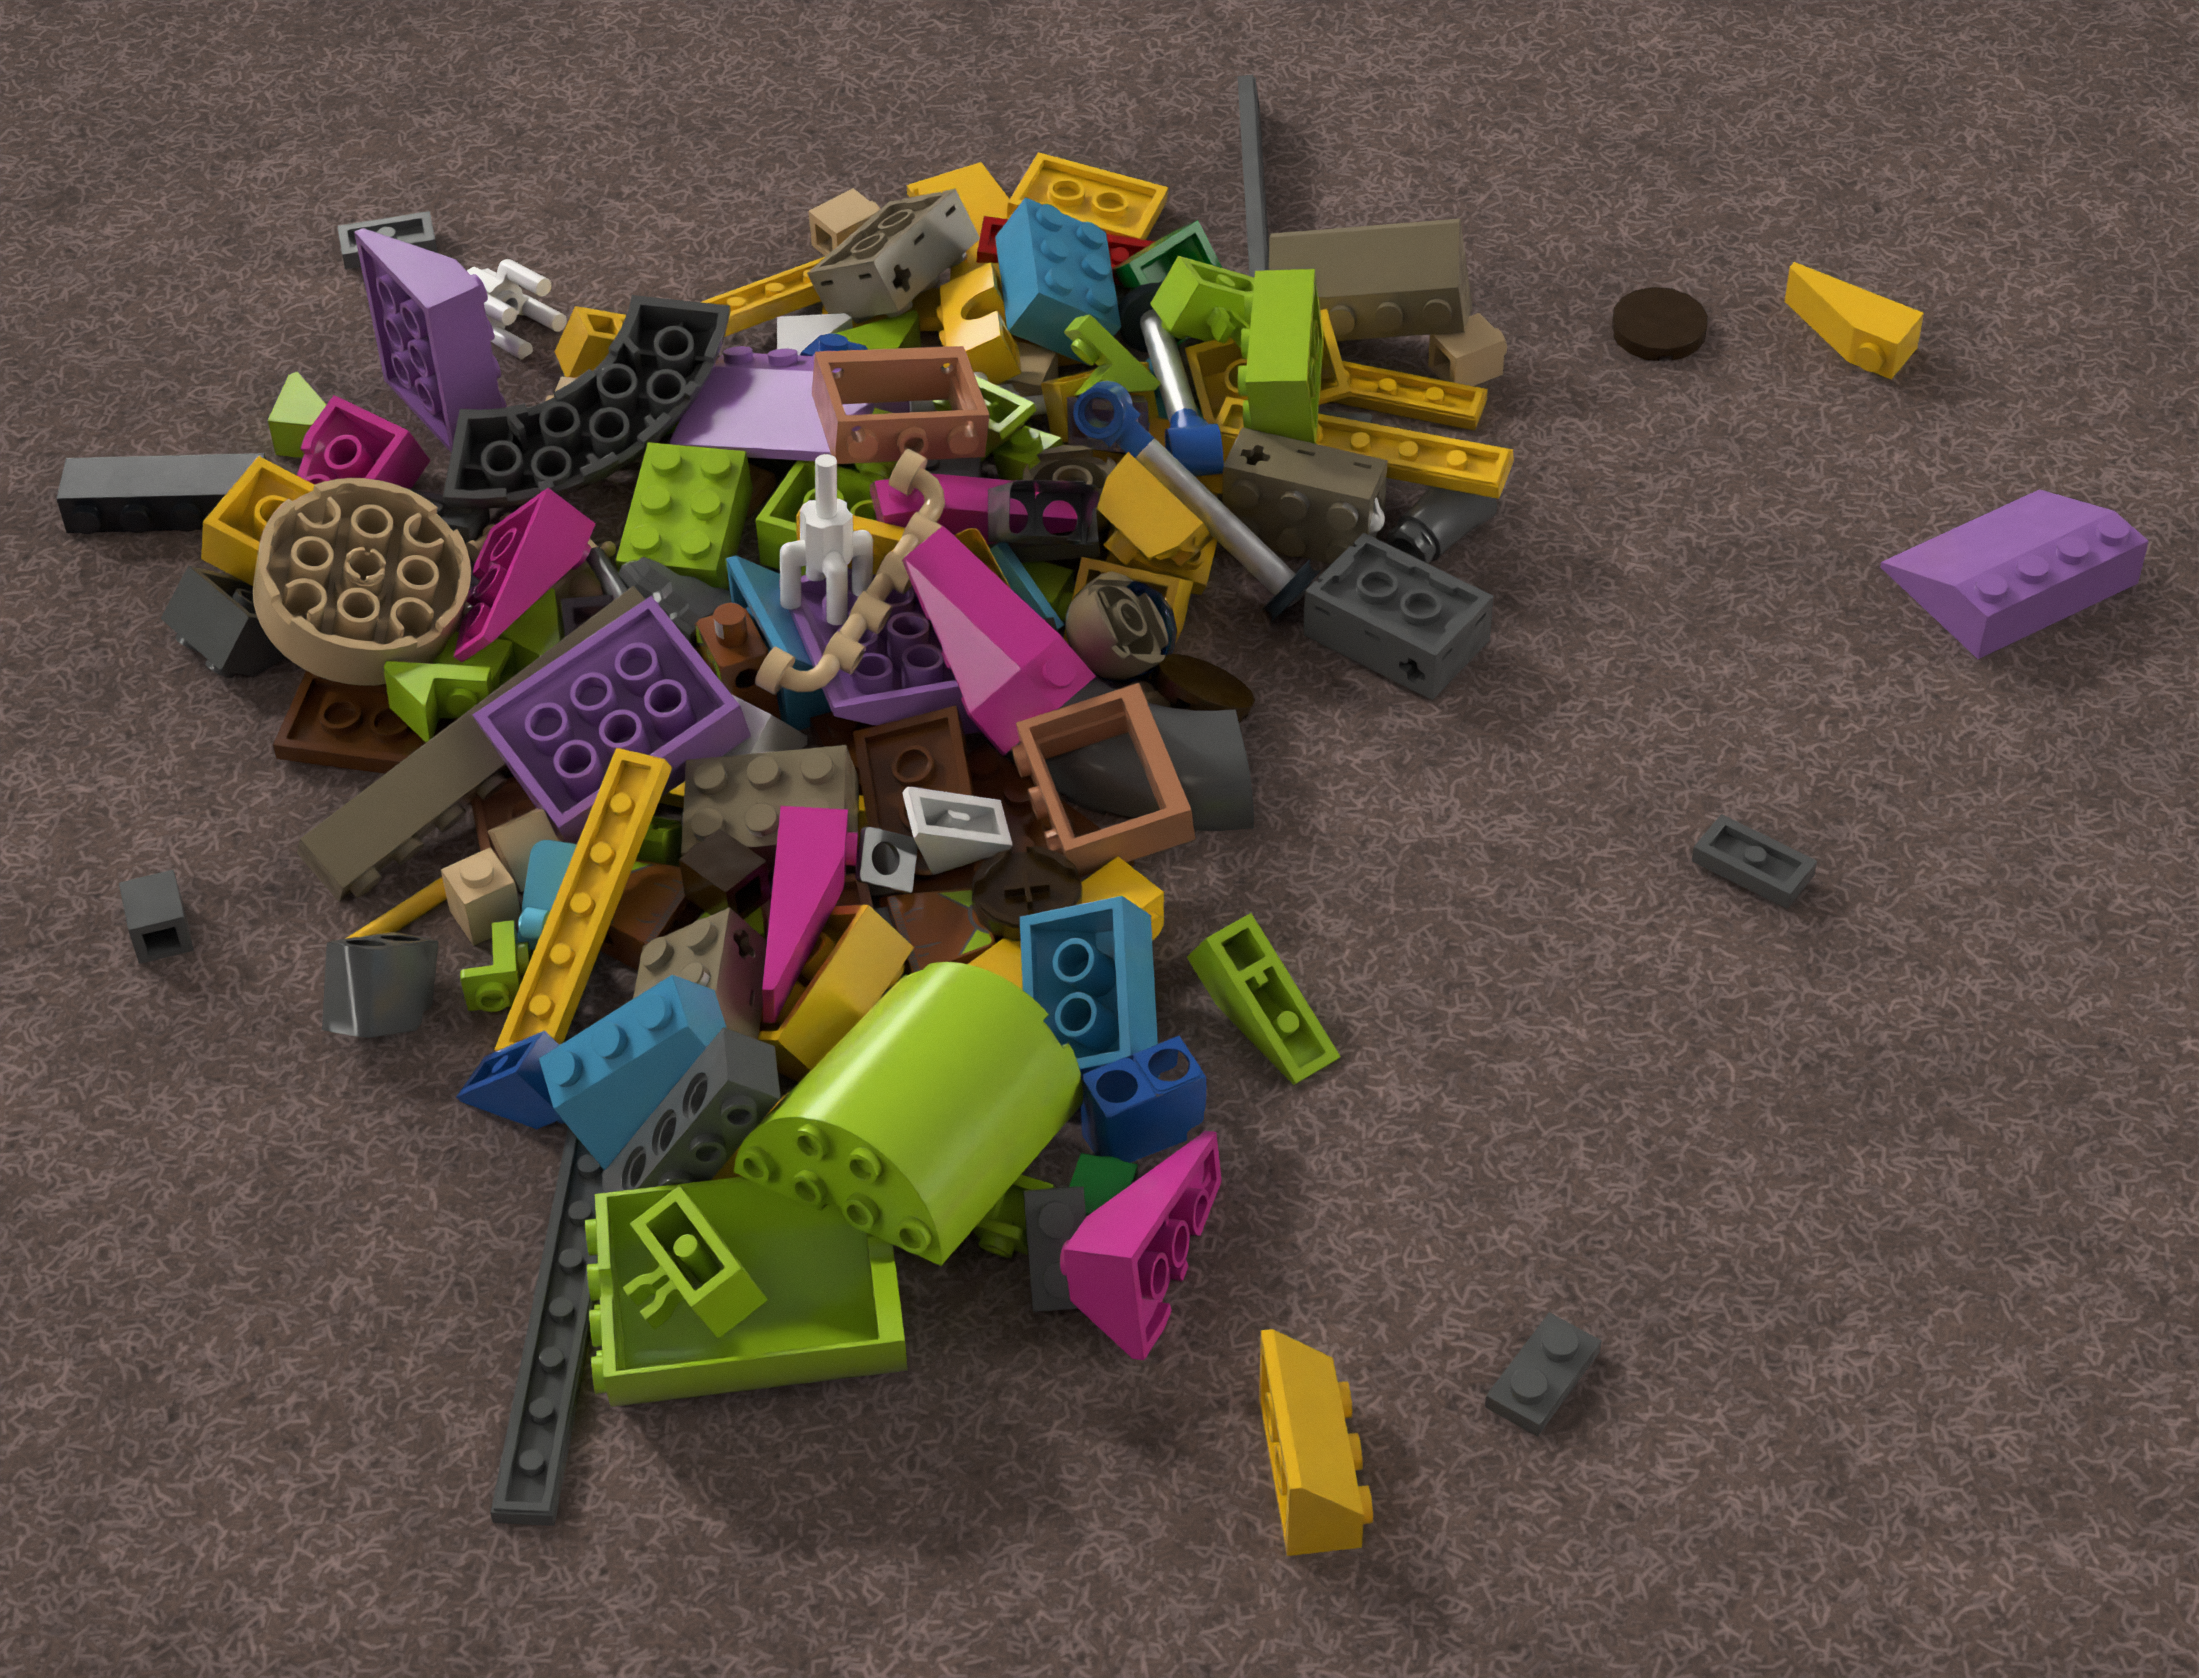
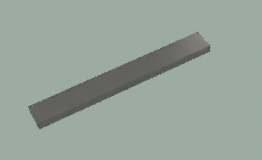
(1253, 175)
(552, 1352)

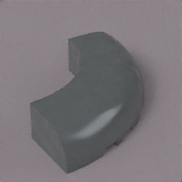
(598, 418)
(1202, 748)

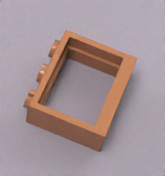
(900, 377)
(1087, 724)

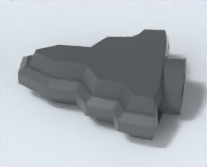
(681, 597)

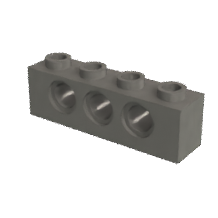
(701, 1117)

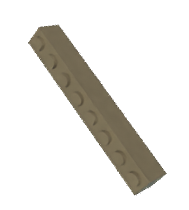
(424, 788)

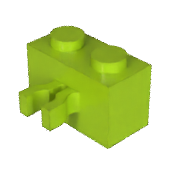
(1202, 301)
(692, 1268)

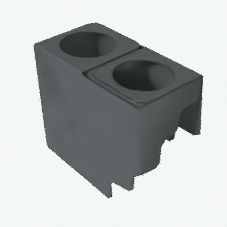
(1078, 494)
(378, 984)

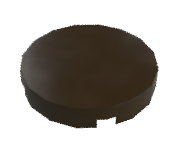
(1659, 323)
(1201, 685)
(1022, 886)

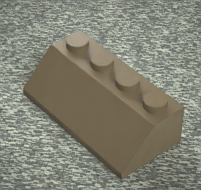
(1384, 276)

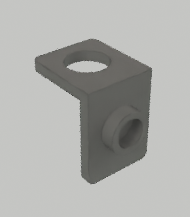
(886, 862)

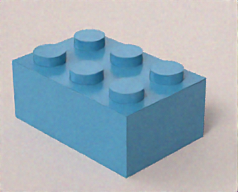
(1052, 274)

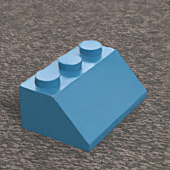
(759, 593)
(1093, 977)
(628, 1062)

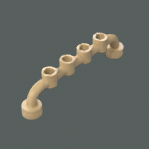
(870, 608)

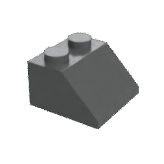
(219, 620)

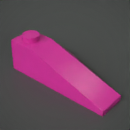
(359, 445)
(965, 506)
(520, 564)
(992, 640)
(805, 889)
(1139, 1242)

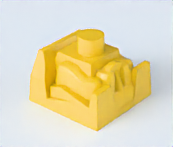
(1148, 517)

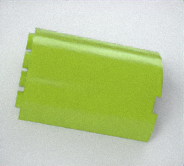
(922, 1110)
(826, 1287)

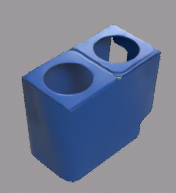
(1121, 1107)

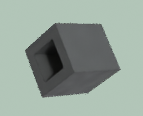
(156, 916)

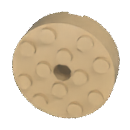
(360, 579)

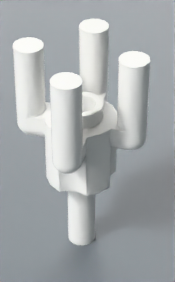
(508, 301)
(826, 548)

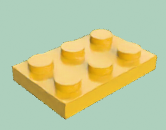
(1092, 195)

